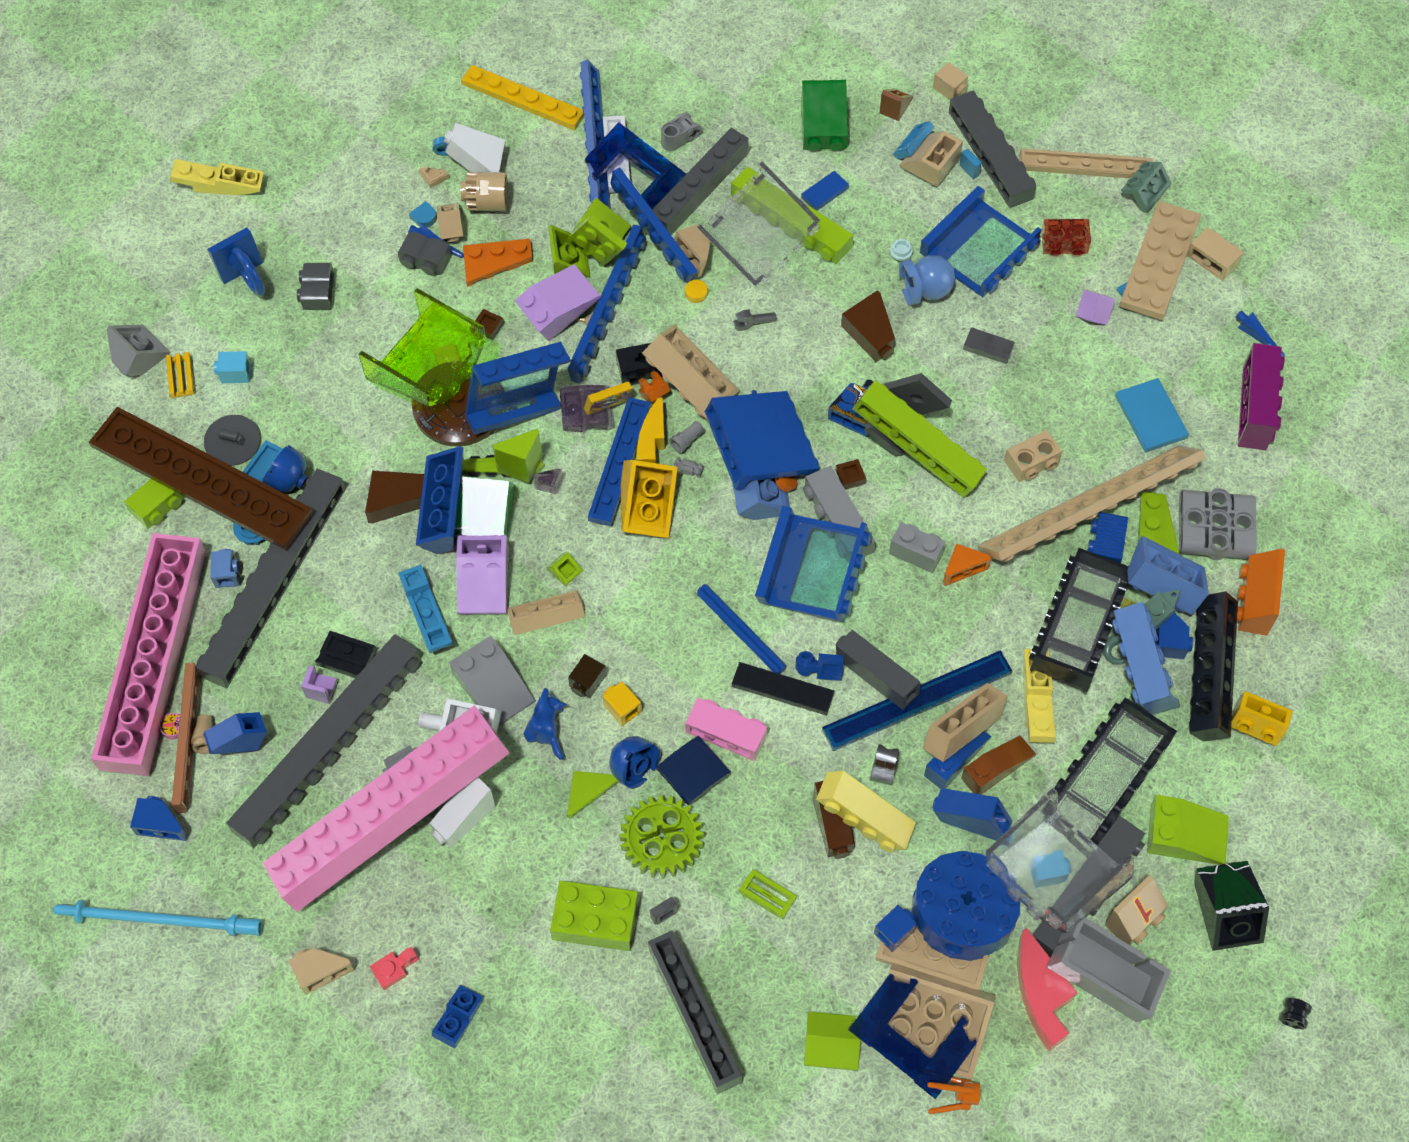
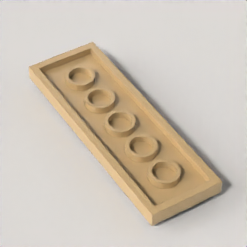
(1160, 260)

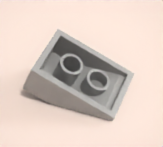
(491, 679)

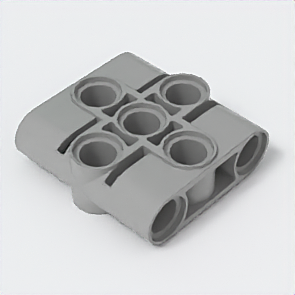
(1233, 511)

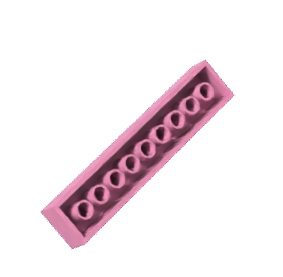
(149, 655)
(385, 808)

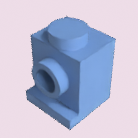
(224, 569)

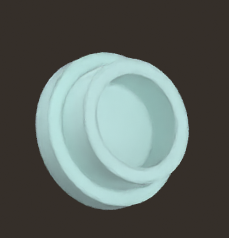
(901, 250)

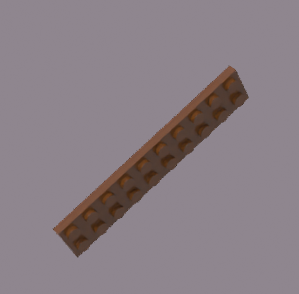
(201, 478)

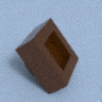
(490, 322)
(850, 474)

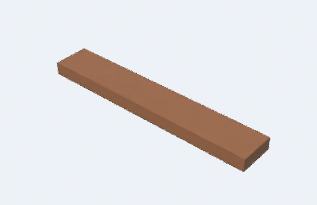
(186, 729)

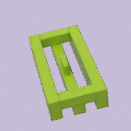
(763, 903)

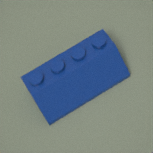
(440, 500)

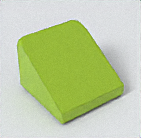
(564, 568)

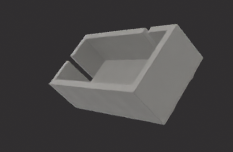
(1105, 970)

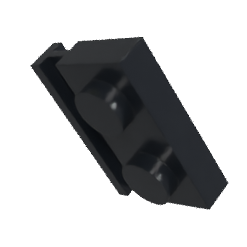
(345, 654)

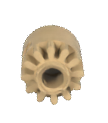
(485, 191)

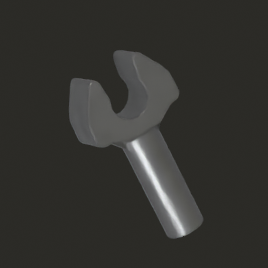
(746, 319)

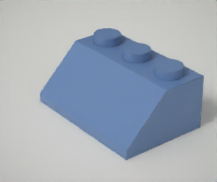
(760, 499)
(1163, 570)

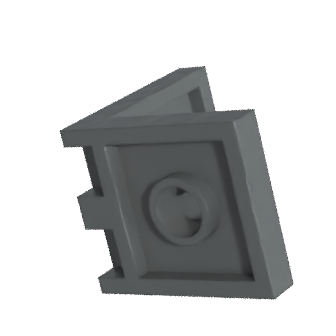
(919, 395)

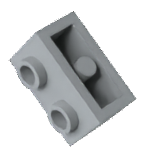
(917, 547)

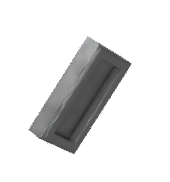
(988, 345)

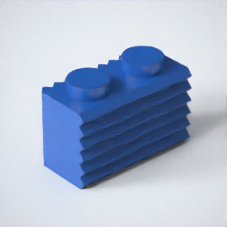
(1108, 536)

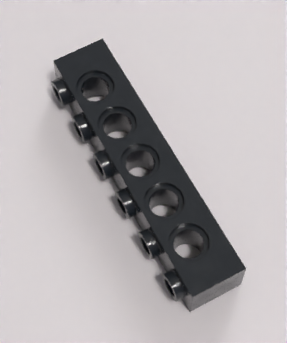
(1214, 667)

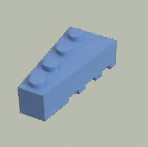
(1144, 659)

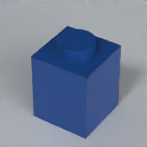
(895, 927)

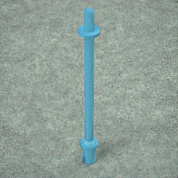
(232, 925)

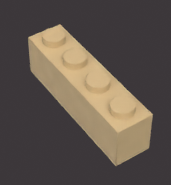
(964, 722)

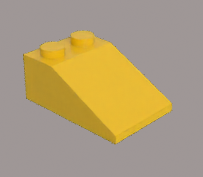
(647, 497)

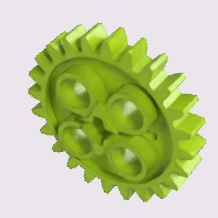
(654, 815)

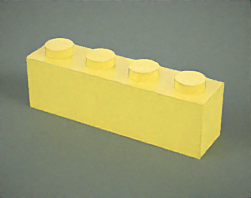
(865, 811)

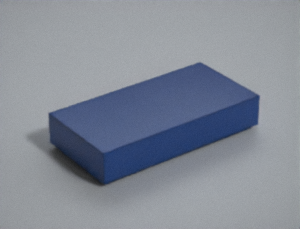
(825, 191)

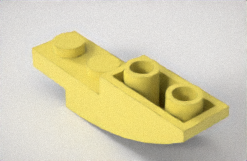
(217, 180)
(1038, 703)

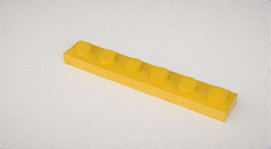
(523, 97)

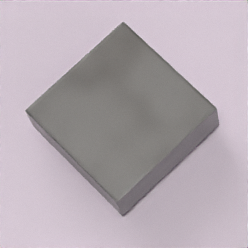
(663, 911)

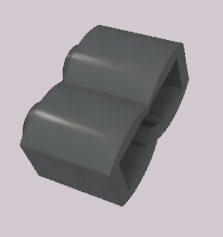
(424, 253)
(316, 285)

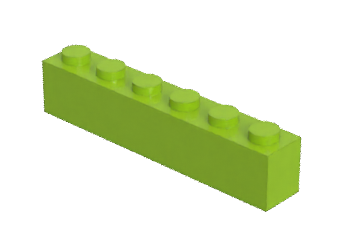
(829, 241)
(919, 438)

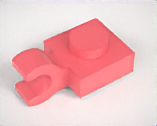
(390, 969)

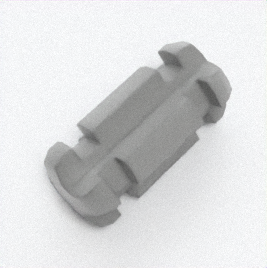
(688, 467)

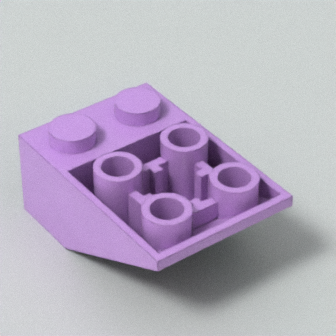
(482, 574)

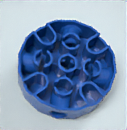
(963, 907)

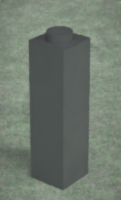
(878, 669)

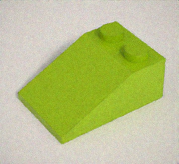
(1187, 831)

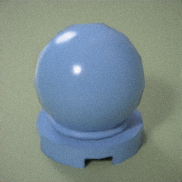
(929, 278)

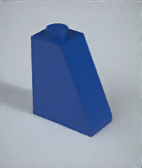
(972, 813)

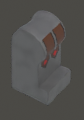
(884, 765)

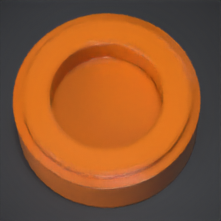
(786, 483)

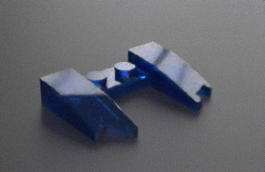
(625, 143)
(873, 1029)

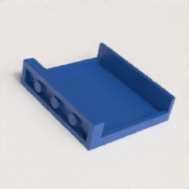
(760, 437)

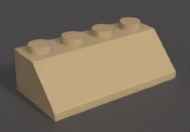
(688, 369)

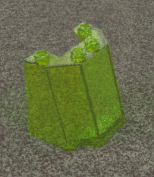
(431, 355)

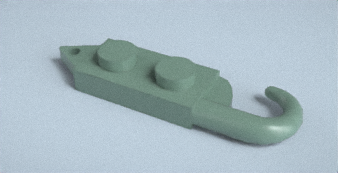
(1161, 608)

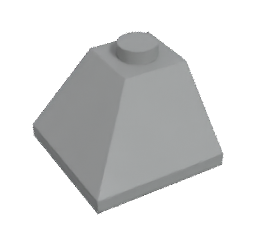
(134, 349)

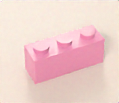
(726, 728)

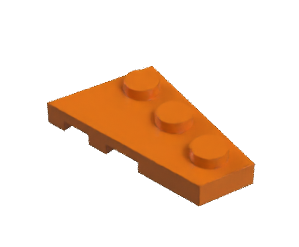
(491, 258)

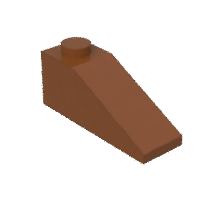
(996, 765)

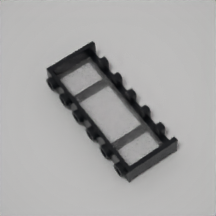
(1081, 618)
(1112, 768)

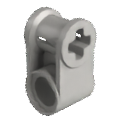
(679, 132)

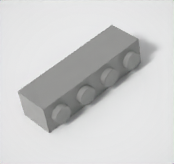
(832, 501)

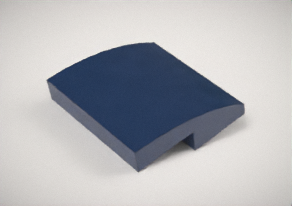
(693, 770)

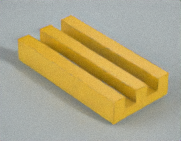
(178, 359)

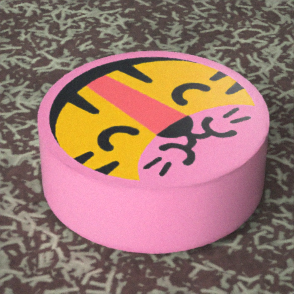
(170, 726)

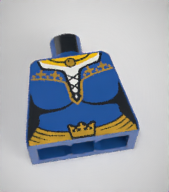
(841, 409)

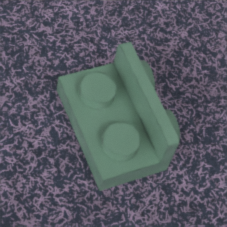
(1147, 184)

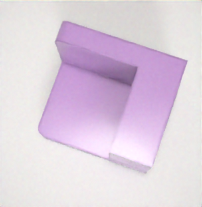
(1095, 307)
(318, 686)

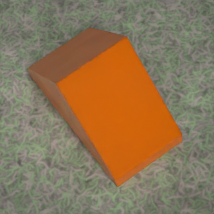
(965, 563)

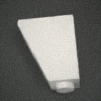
(474, 148)
(462, 813)

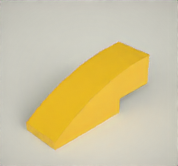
(651, 433)

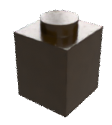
(587, 676)

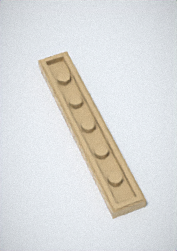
(1081, 163)

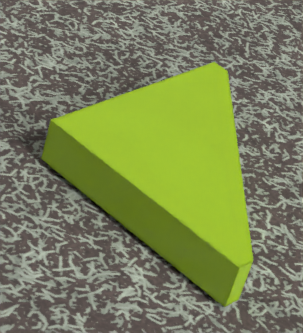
(587, 788)

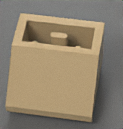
(934, 157)

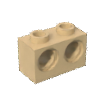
(1029, 452)

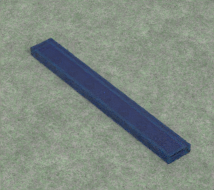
(932, 694)

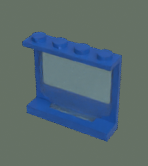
(979, 243)
(514, 388)
(812, 566)

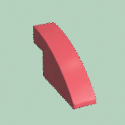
(1042, 991)

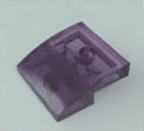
(573, 413)

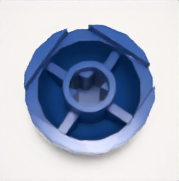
(287, 471)
(632, 760)

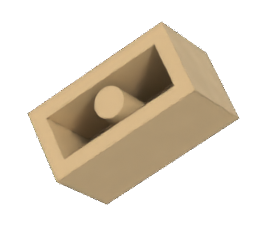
(1215, 253)

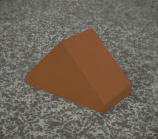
(894, 103)

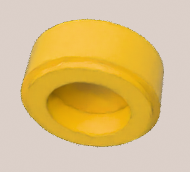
(696, 291)

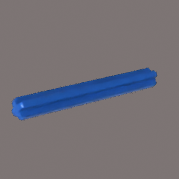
(741, 629)

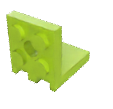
(600, 232)

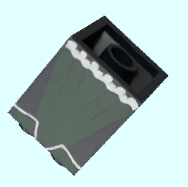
(1231, 905)

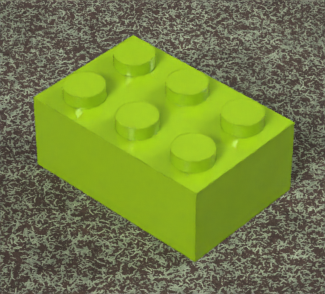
(594, 915)

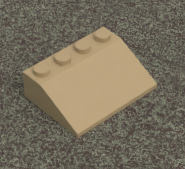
(935, 1009)

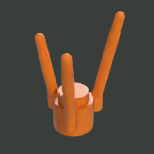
(965, 1091)

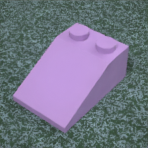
(557, 301)

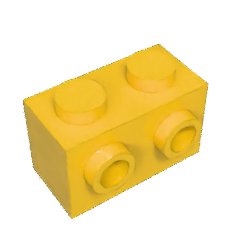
(1261, 718)

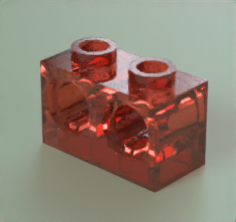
(1065, 236)

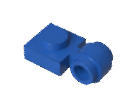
(827, 666)

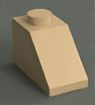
(450, 222)
(694, 245)
(318, 968)

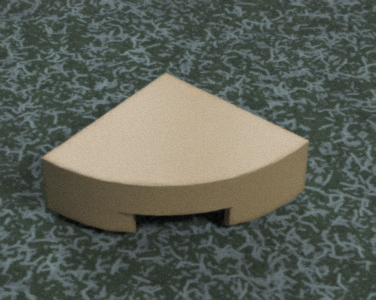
(433, 176)

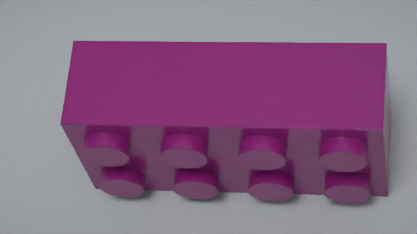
(1260, 397)

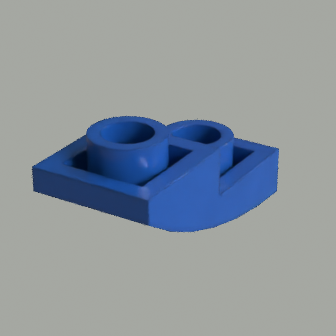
(457, 1016)

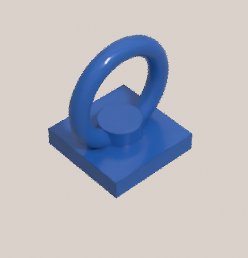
(238, 257)

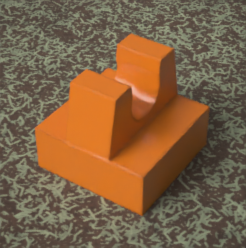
(654, 389)

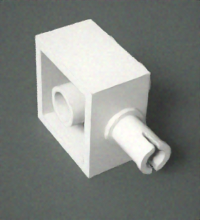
(453, 710)

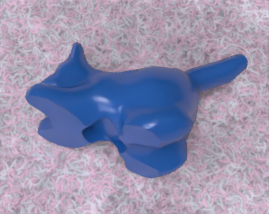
(542, 724)

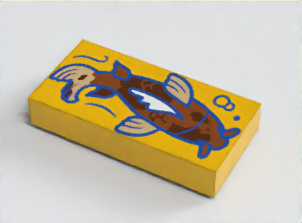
(607, 398)

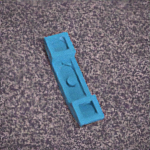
(425, 609)

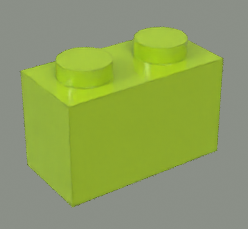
(152, 503)

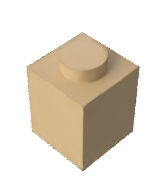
(950, 81)

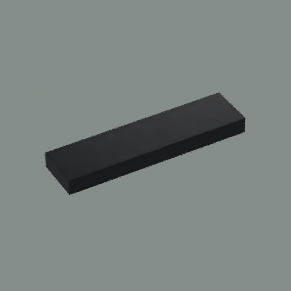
(783, 688)

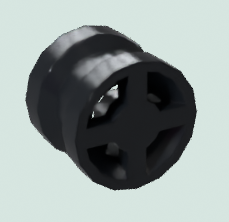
(1295, 1013)

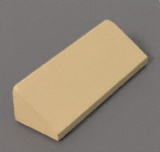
(545, 612)

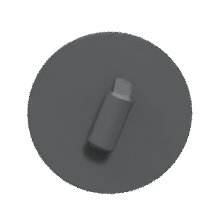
(232, 439)

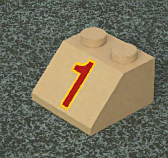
(1138, 912)

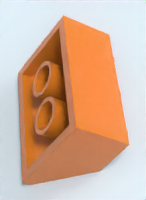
(1260, 591)

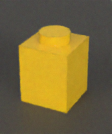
(621, 703)

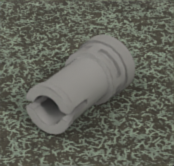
(683, 439)

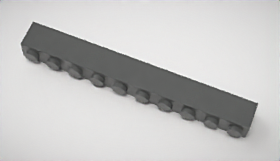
(267, 585)
(324, 741)

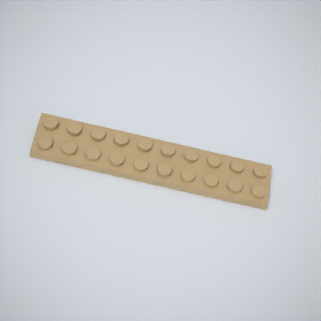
(1088, 504)

